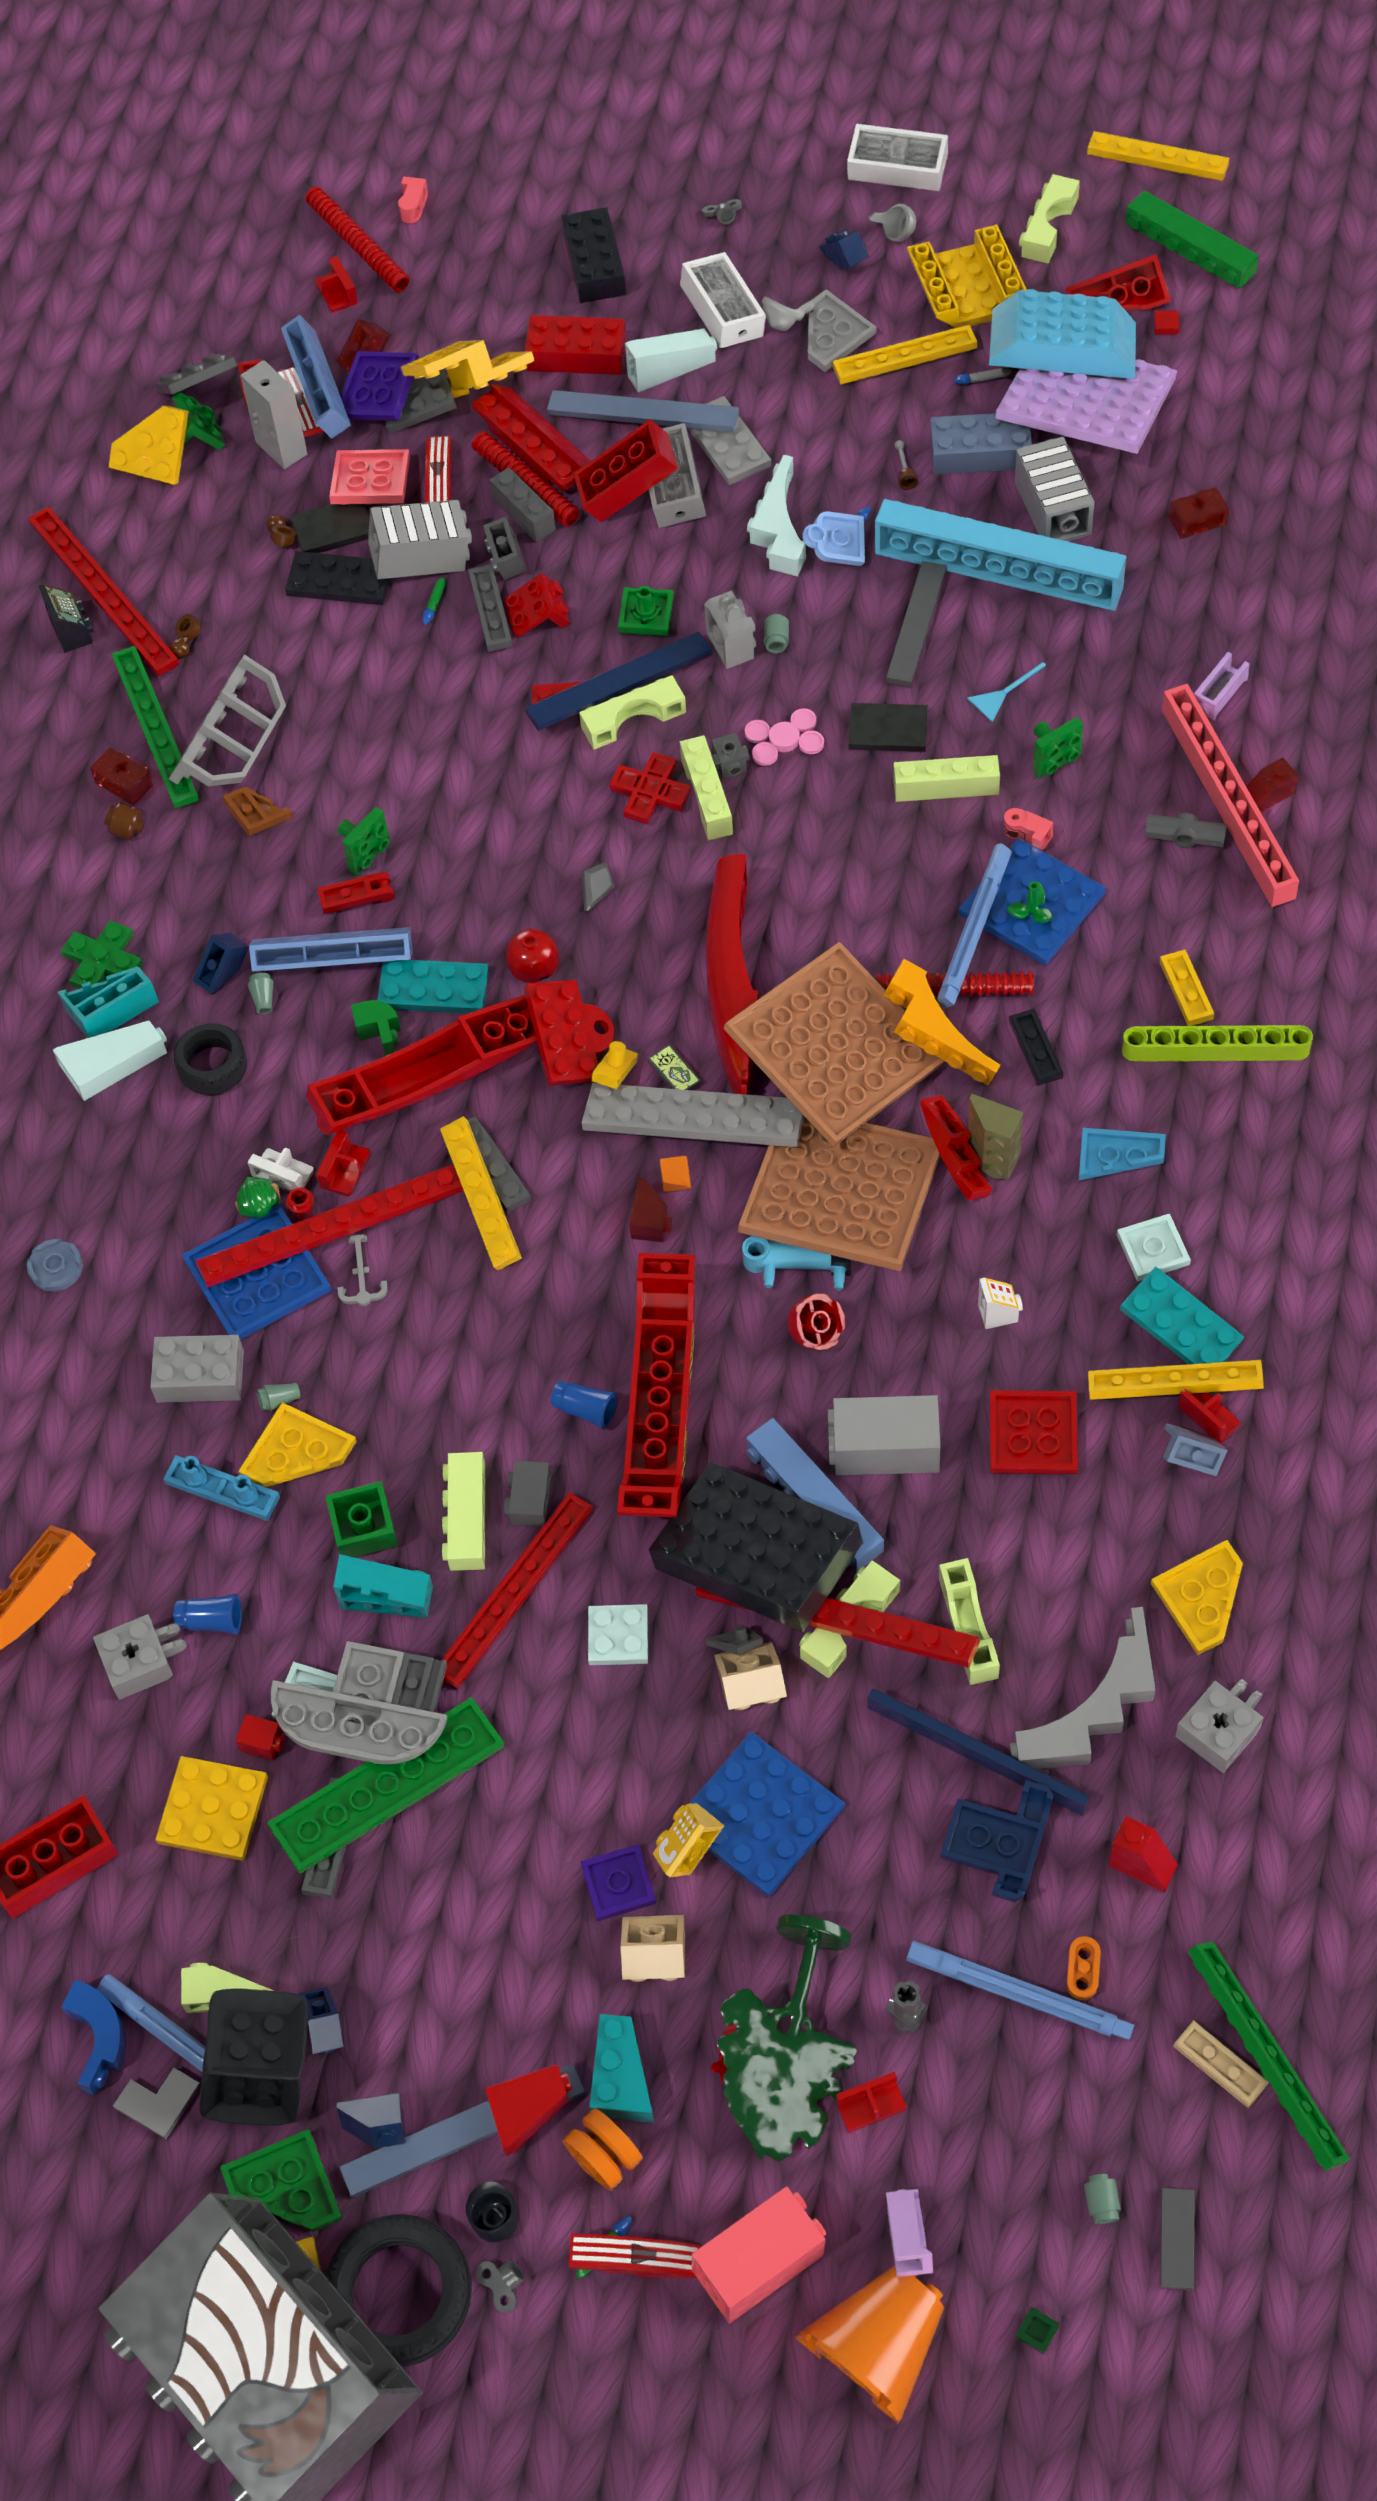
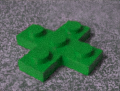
(100, 956)

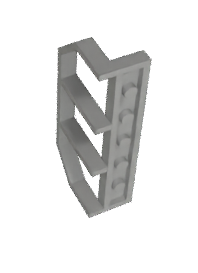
(216, 714)

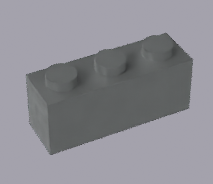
(522, 504)

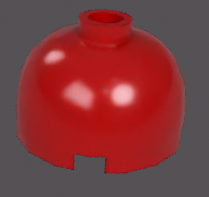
(532, 955)
(816, 1322)

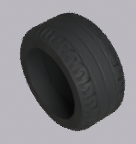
(205, 1037)

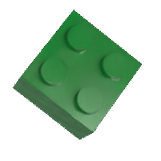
(361, 1520)

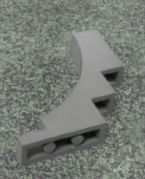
(1126, 1682)

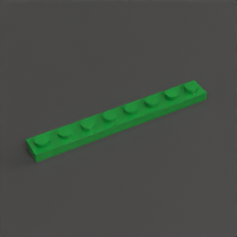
(153, 724)
(1269, 2056)

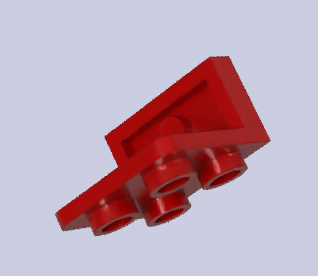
(535, 603)

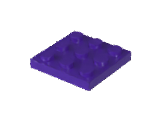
(377, 385)

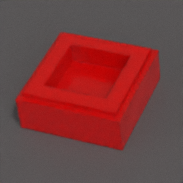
(1166, 322)

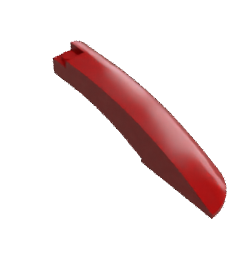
(725, 966)
(423, 1068)

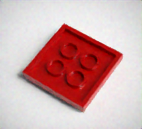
(1033, 1432)

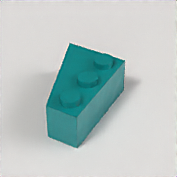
(109, 1003)
(381, 1588)
(618, 2075)

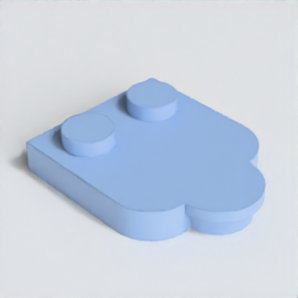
(837, 538)

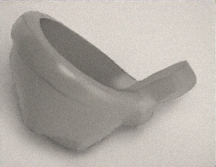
(897, 222)
(782, 317)

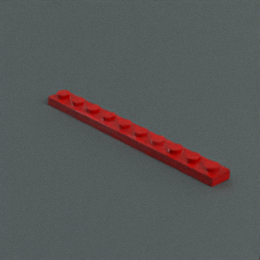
(103, 591)
(329, 1226)
(887, 1630)

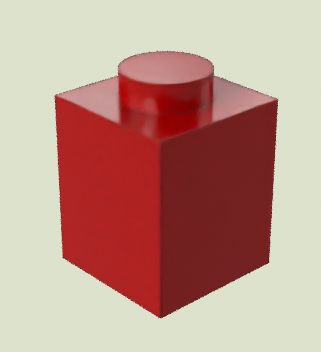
(260, 1737)

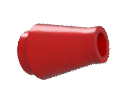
(301, 1202)

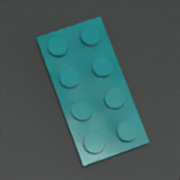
(434, 986)
(1180, 1320)

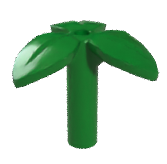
(1035, 898)

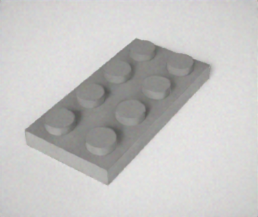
(732, 453)

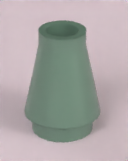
(262, 992)
(272, 1396)

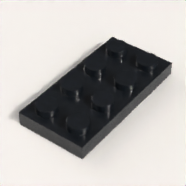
(335, 578)

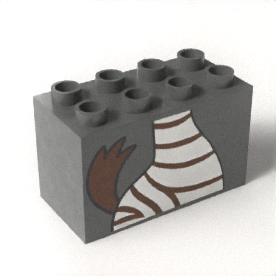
(257, 2352)

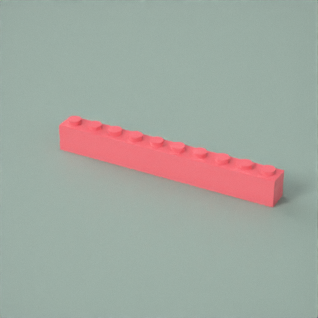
(1230, 795)

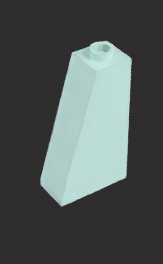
(667, 357)
(109, 1057)

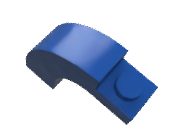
(93, 2008)

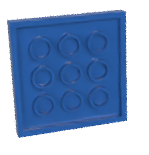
(1067, 896)
(263, 1294)
(768, 1813)

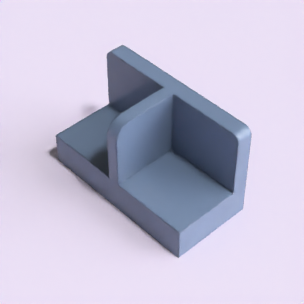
(1194, 1450)

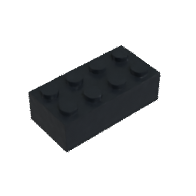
(593, 255)

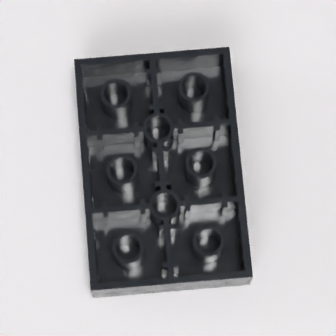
(756, 1546)

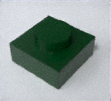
(1037, 2330)

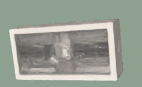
(897, 157)
(722, 300)

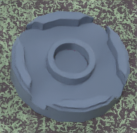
(55, 1265)

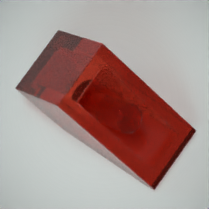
(364, 337)
(1273, 784)
(649, 1214)

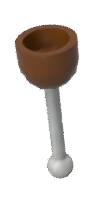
(906, 473)

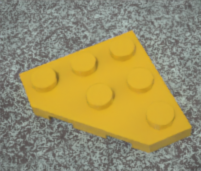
(153, 446)
(295, 1447)
(1202, 1594)

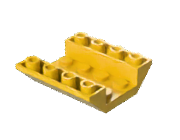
(967, 280)

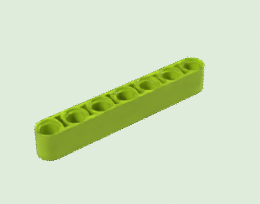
(1229, 1038)

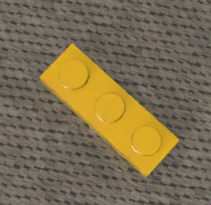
(1186, 988)

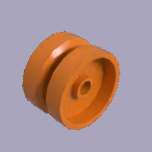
(605, 2147)

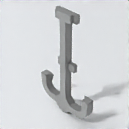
(363, 1298)

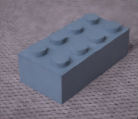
(975, 443)

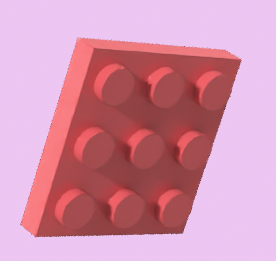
(369, 476)

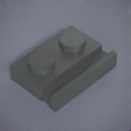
(419, 1682)

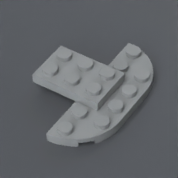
(358, 1714)

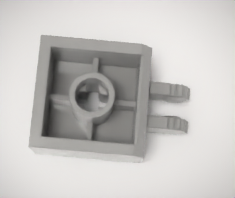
(730, 629)
(144, 1642)
(1223, 1708)

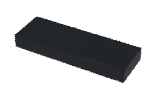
(1035, 1047)

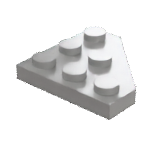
(834, 330)

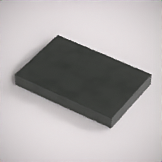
(330, 526)
(888, 727)

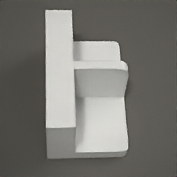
(280, 1169)

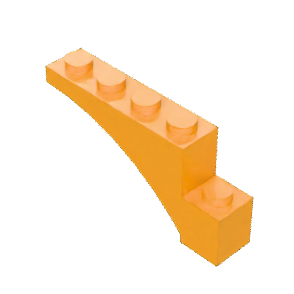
(930, 1028)

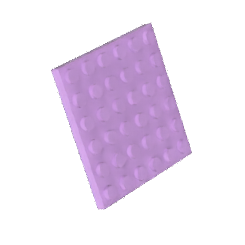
(1089, 407)

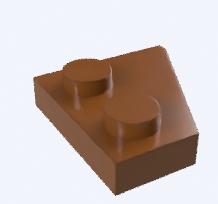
(254, 811)

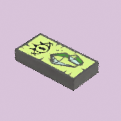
(673, 1069)

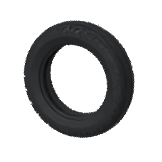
(436, 2243)

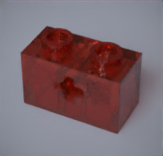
(1198, 512)
(122, 776)

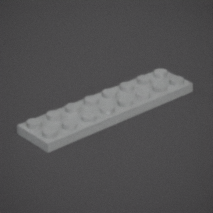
(693, 1115)

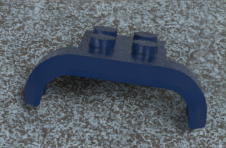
(1000, 1840)

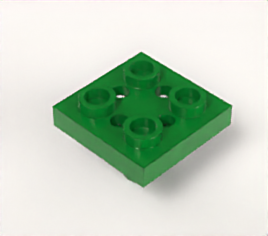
(200, 421)
(647, 606)
(1056, 746)
(365, 840)

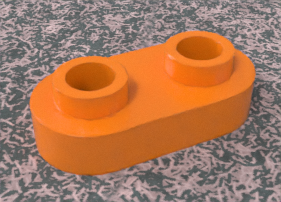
(1083, 1969)

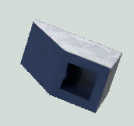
(844, 249)

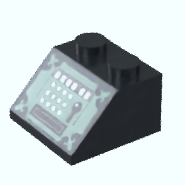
(66, 618)

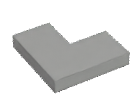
(160, 2110)

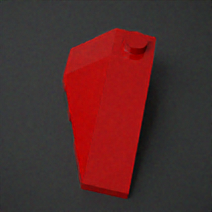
(1133, 285)

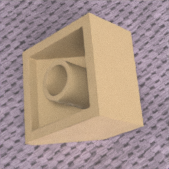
(751, 1677)
(653, 1947)

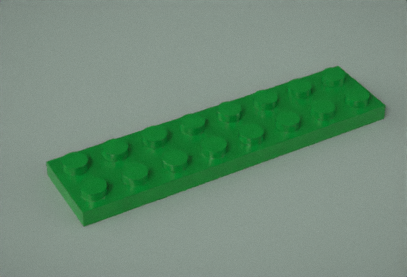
(380, 1791)

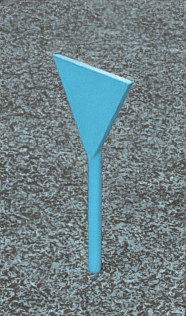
(991, 702)

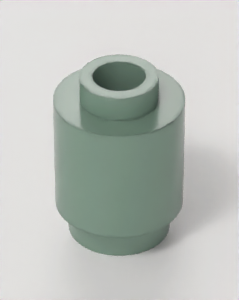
(776, 633)
(1102, 2199)

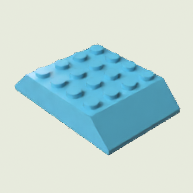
(1063, 334)

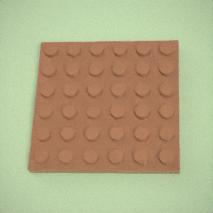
(832, 1044)
(844, 1198)

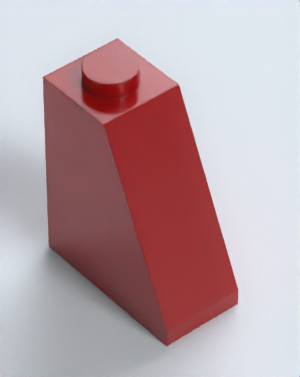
(1142, 1855)
(527, 2104)

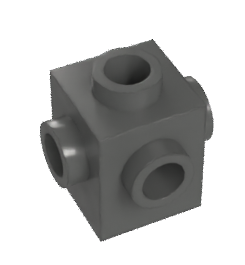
(729, 755)

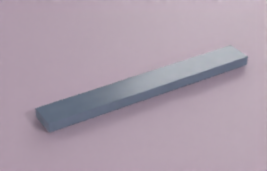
(641, 410)
(431, 2144)

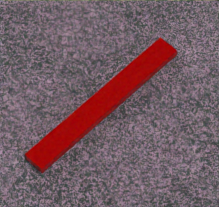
(514, 1588)

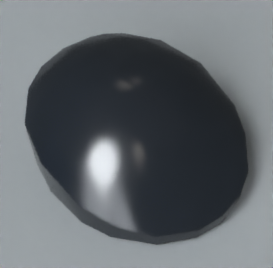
(492, 2212)

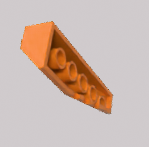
(41, 1580)

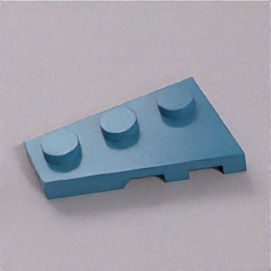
(1118, 1151)

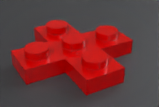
(650, 788)

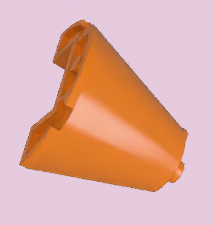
(880, 2337)

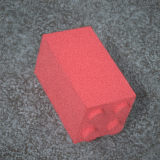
(759, 2254)

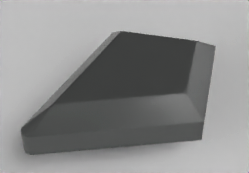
(596, 884)
(737, 1641)

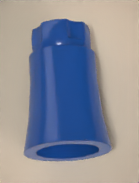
(585, 1403)
(209, 1614)

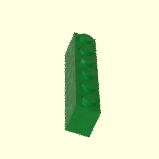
(1191, 239)

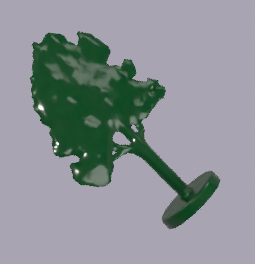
(781, 2076)

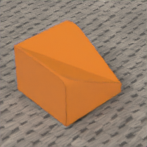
(675, 1173)

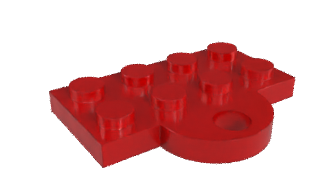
(567, 1031)

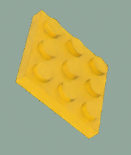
(212, 1808)

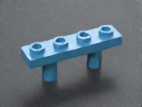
(221, 1487)

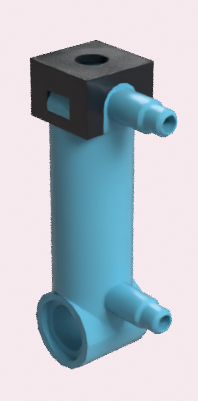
(784, 1256)

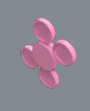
(784, 737)

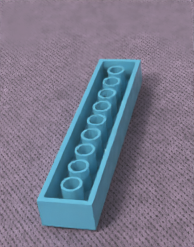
(1000, 554)

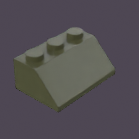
(995, 1135)

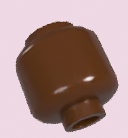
(124, 821)

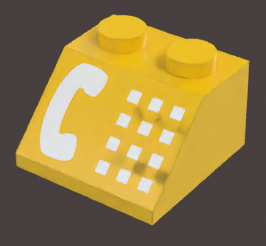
(687, 1840)

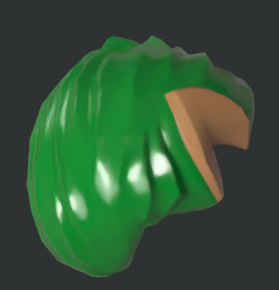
(257, 1197)

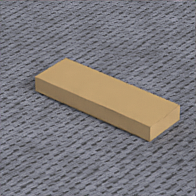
(1221, 2064)

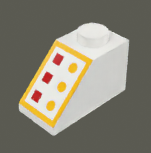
(998, 1303)

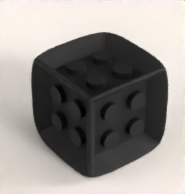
(253, 2057)

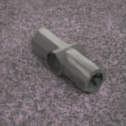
(1185, 830)
(906, 2007)

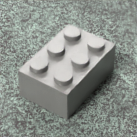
(197, 1368)

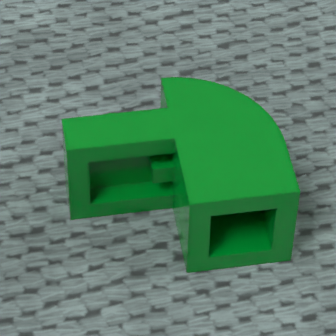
(377, 1019)

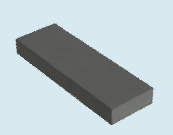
(1177, 2239)

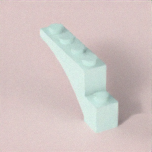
(773, 526)

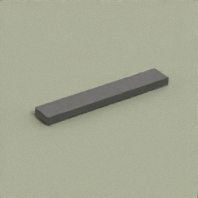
(916, 624)

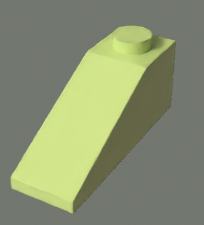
(202, 1981)

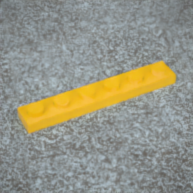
(1158, 156)
(904, 354)
(480, 1193)
(1175, 1378)

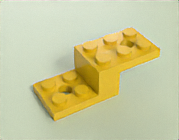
(468, 364)

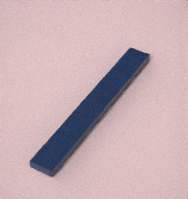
(618, 681)
(974, 1750)

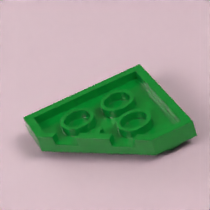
(287, 2181)

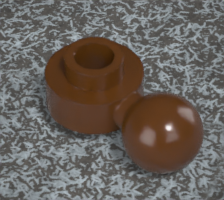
(280, 533)
(187, 629)

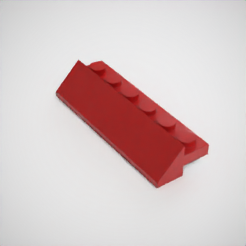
(530, 436)

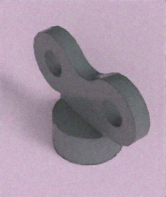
(724, 212)
(502, 2282)

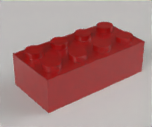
(576, 344)
(625, 470)
(52, 1855)

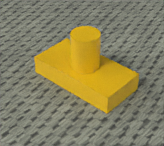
(615, 1065)

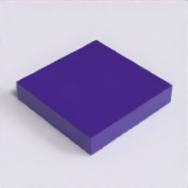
(618, 1882)

